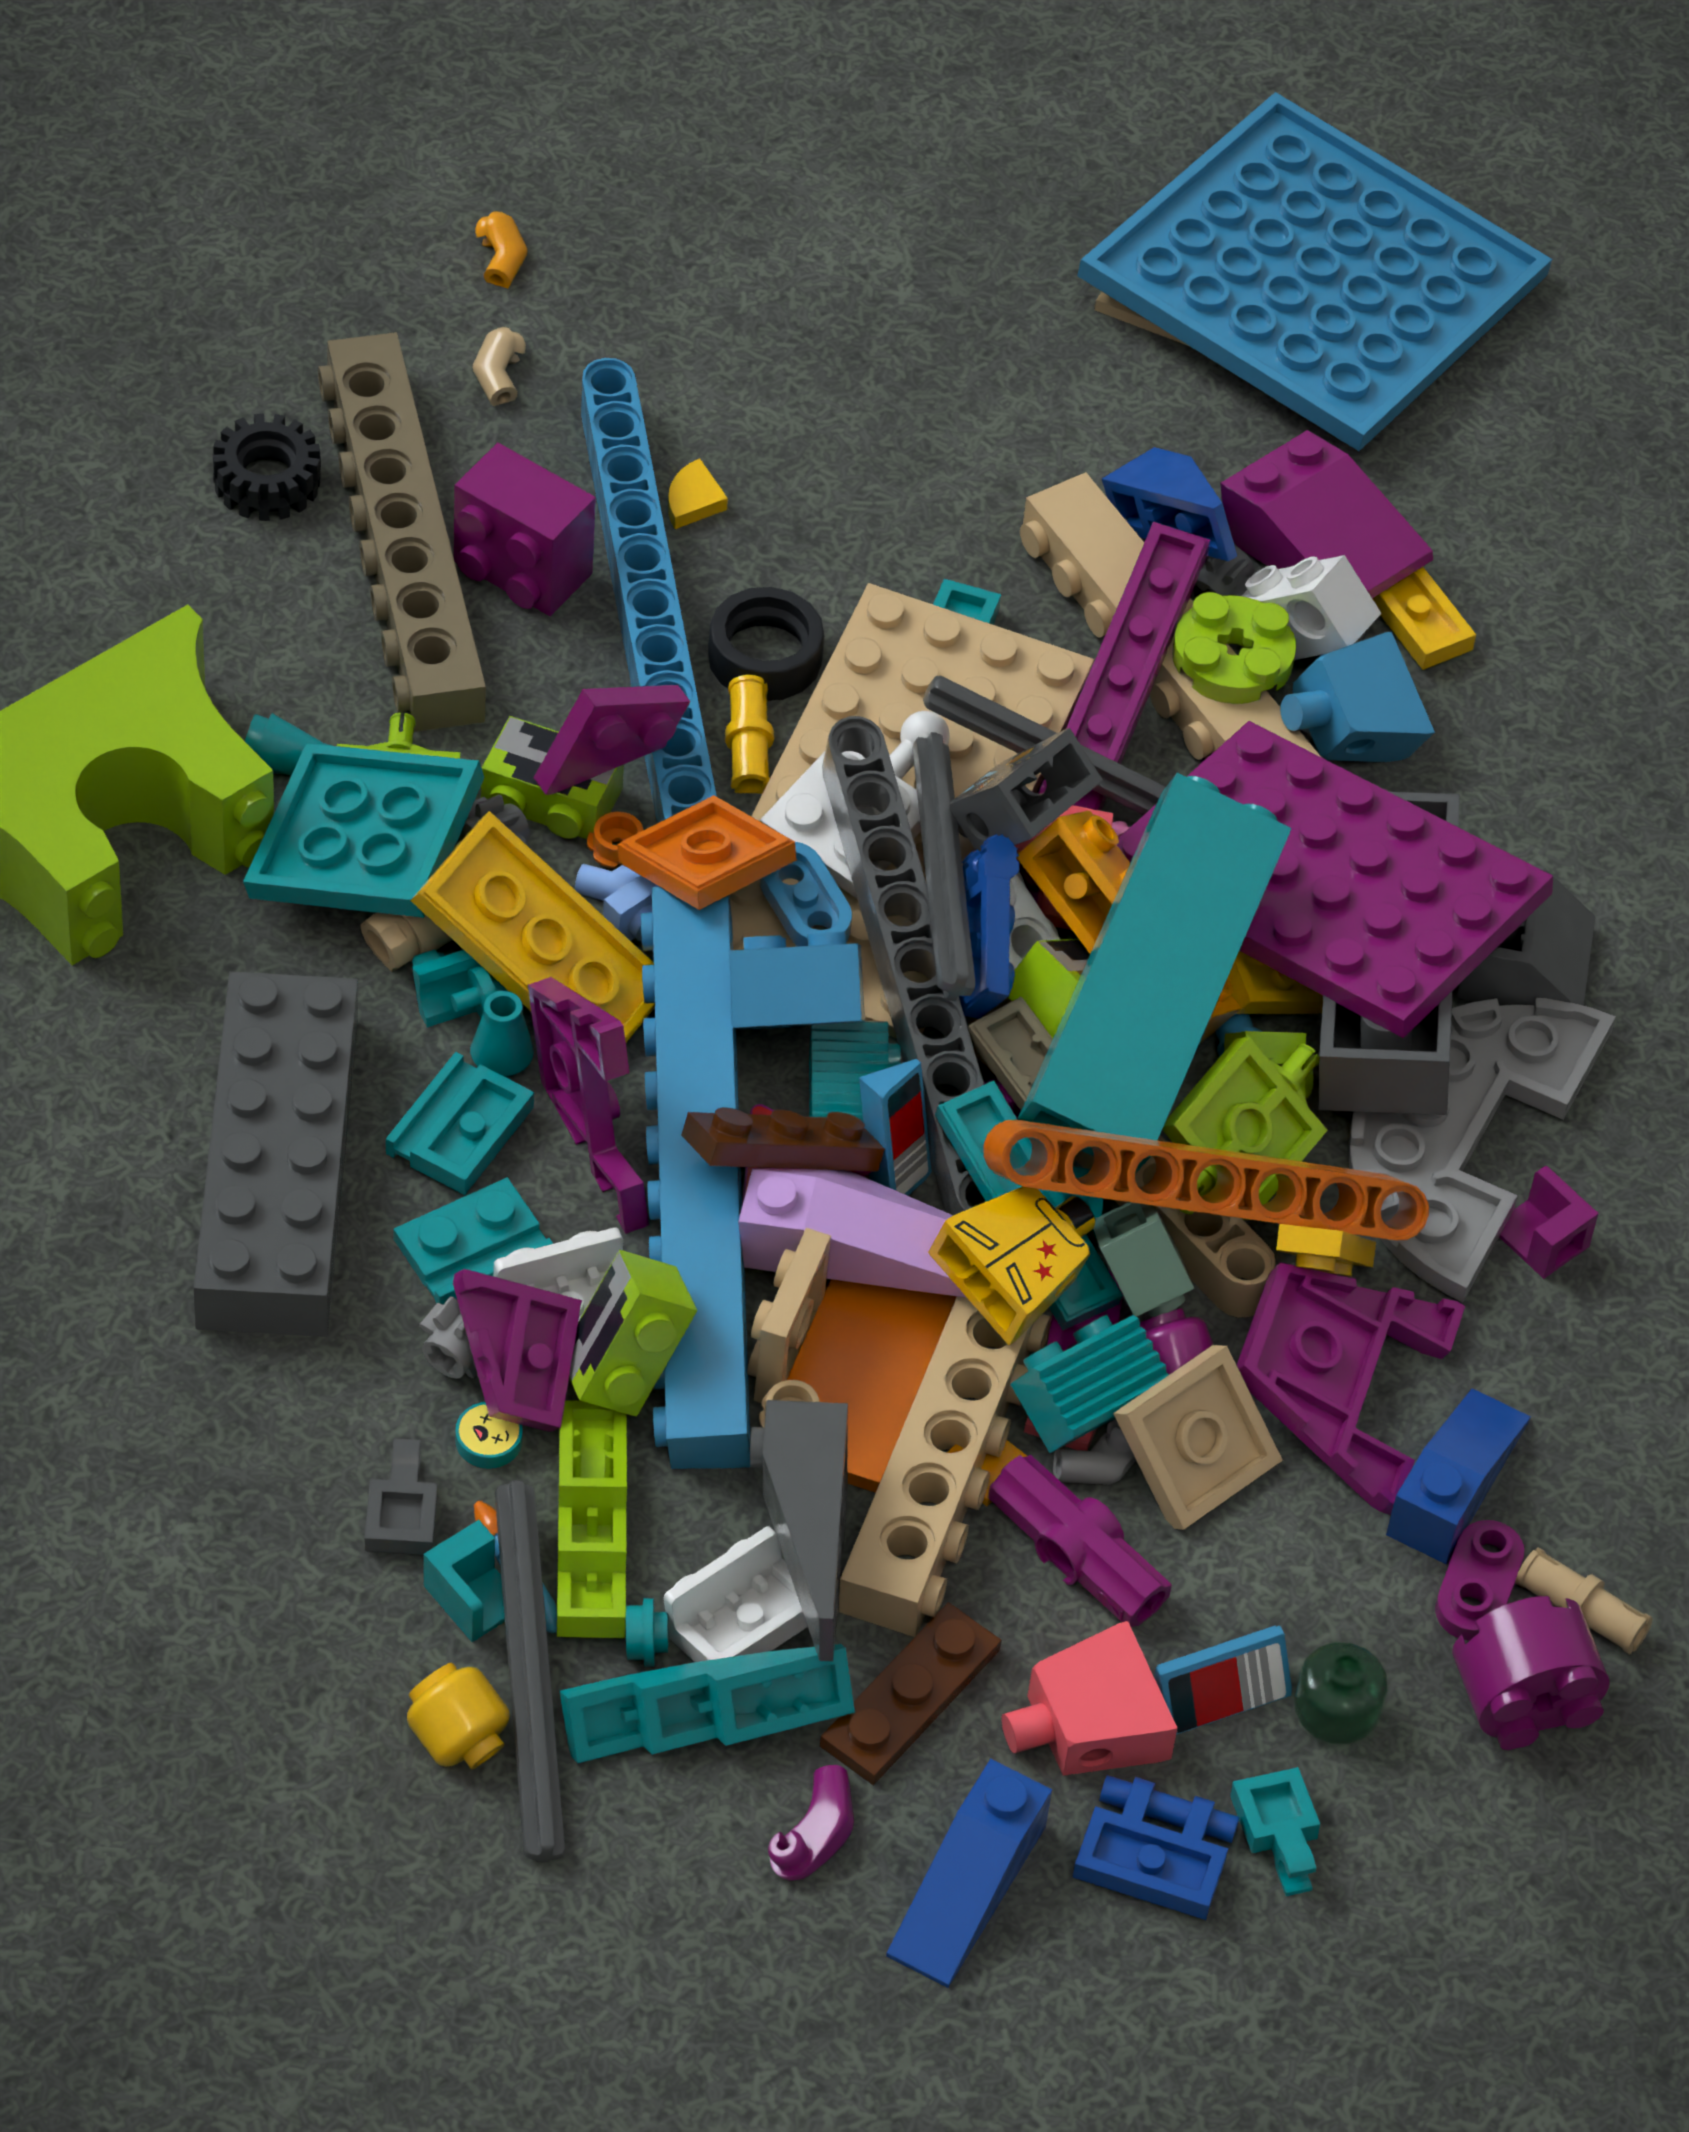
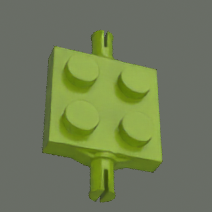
(1249, 1109)

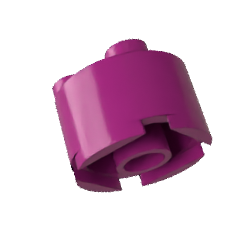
(1532, 1670)

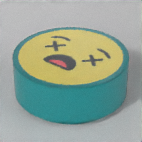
(485, 1439)

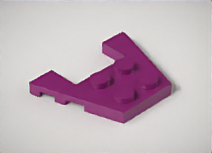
(577, 1055)
(1315, 1359)

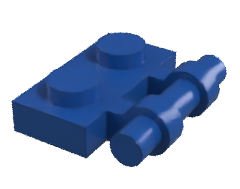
(1152, 1860)

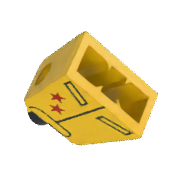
(1014, 1255)

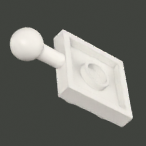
(806, 810)

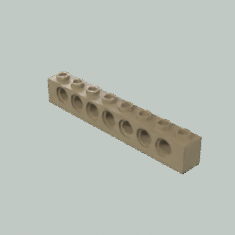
(404, 533)

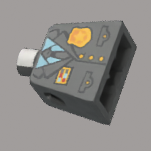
(1005, 806)

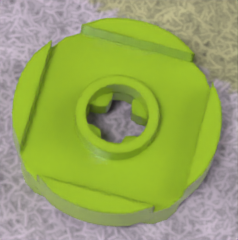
(1234, 620)

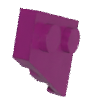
(519, 1346)

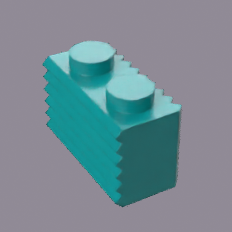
(841, 1056)
(1086, 1384)

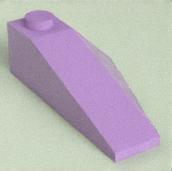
(874, 1230)

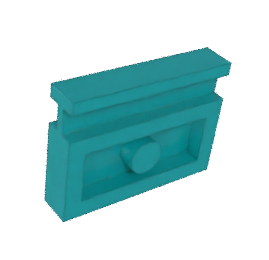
(460, 1123)
(468, 1236)

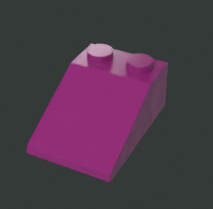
(1322, 505)

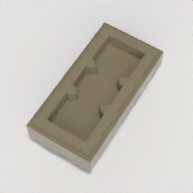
(1012, 1046)

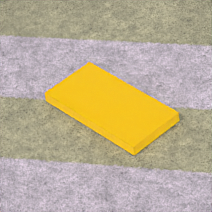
(532, 924)

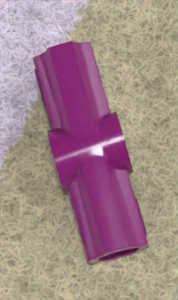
(1079, 1540)

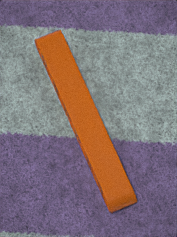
(1179, 1169)

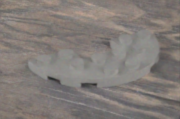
(1495, 1051)

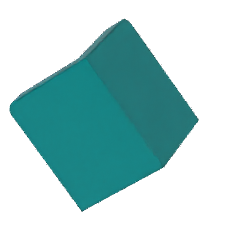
(465, 1580)

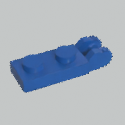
(990, 922)

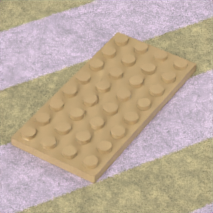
(881, 674)

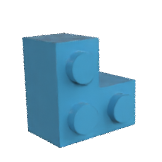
(796, 984)

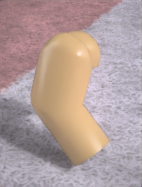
(491, 361)

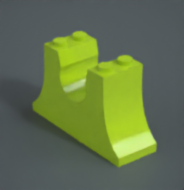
(112, 748)

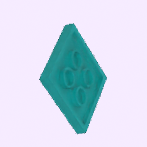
(363, 828)

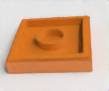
(706, 852)

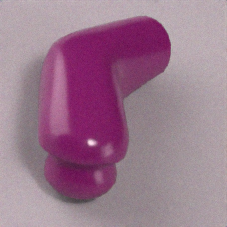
(820, 1831)

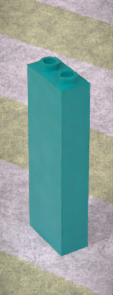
(1158, 964)

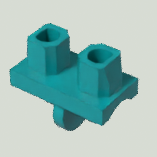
(451, 986)

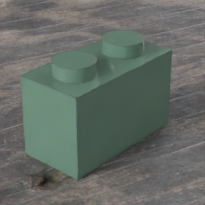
(1143, 1258)

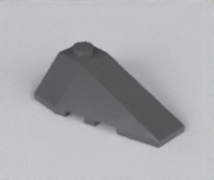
(806, 1497)

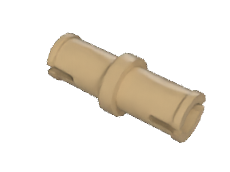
(1600, 1608)

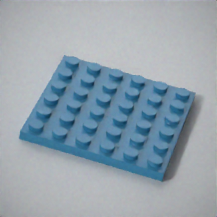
(1315, 270)

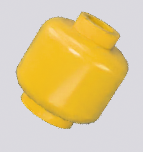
(458, 1716)

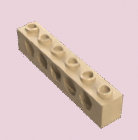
(902, 1591)

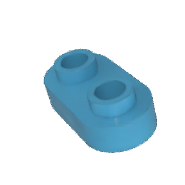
(810, 901)

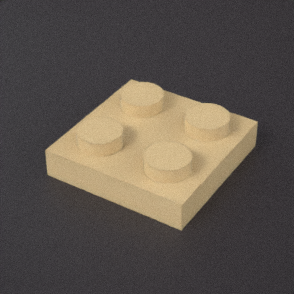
(785, 1322)
(1198, 1436)

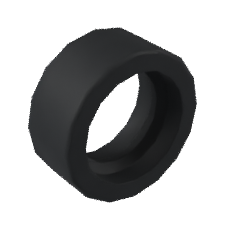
(767, 608)

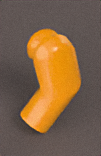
(508, 246)

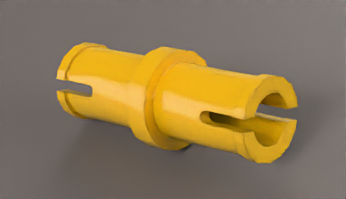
(749, 734)

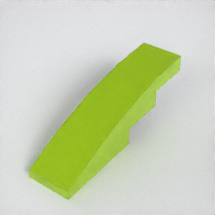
(592, 1522)

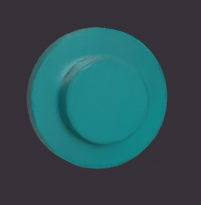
(646, 1632)

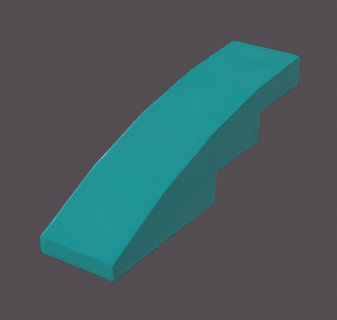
(705, 1701)

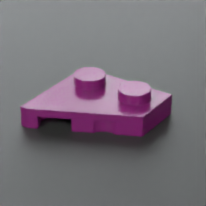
(610, 730)

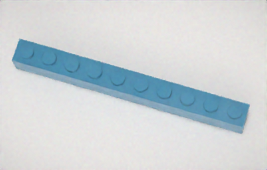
(697, 1203)

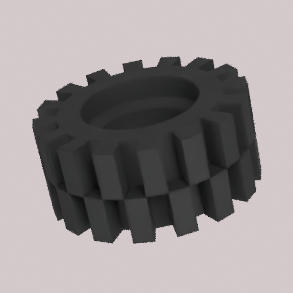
(266, 492)

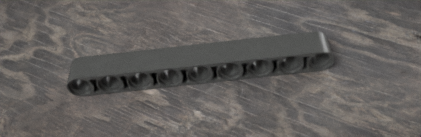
(901, 947)

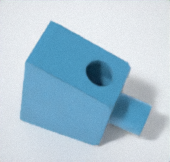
(1359, 704)

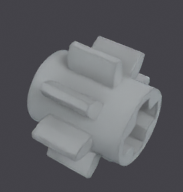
(448, 1342)

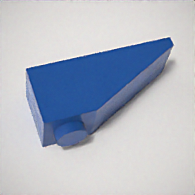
(1171, 492)
(1455, 1474)
(971, 1872)

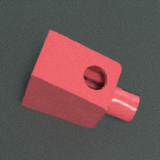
(1095, 1707)

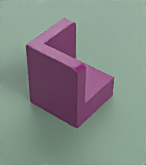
(1550, 1225)

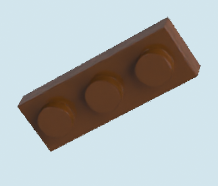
(782, 1140)
(910, 1693)

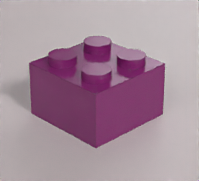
(523, 529)

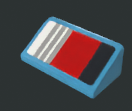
(897, 1119)
(1226, 1679)

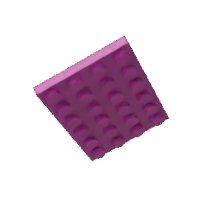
(1369, 889)

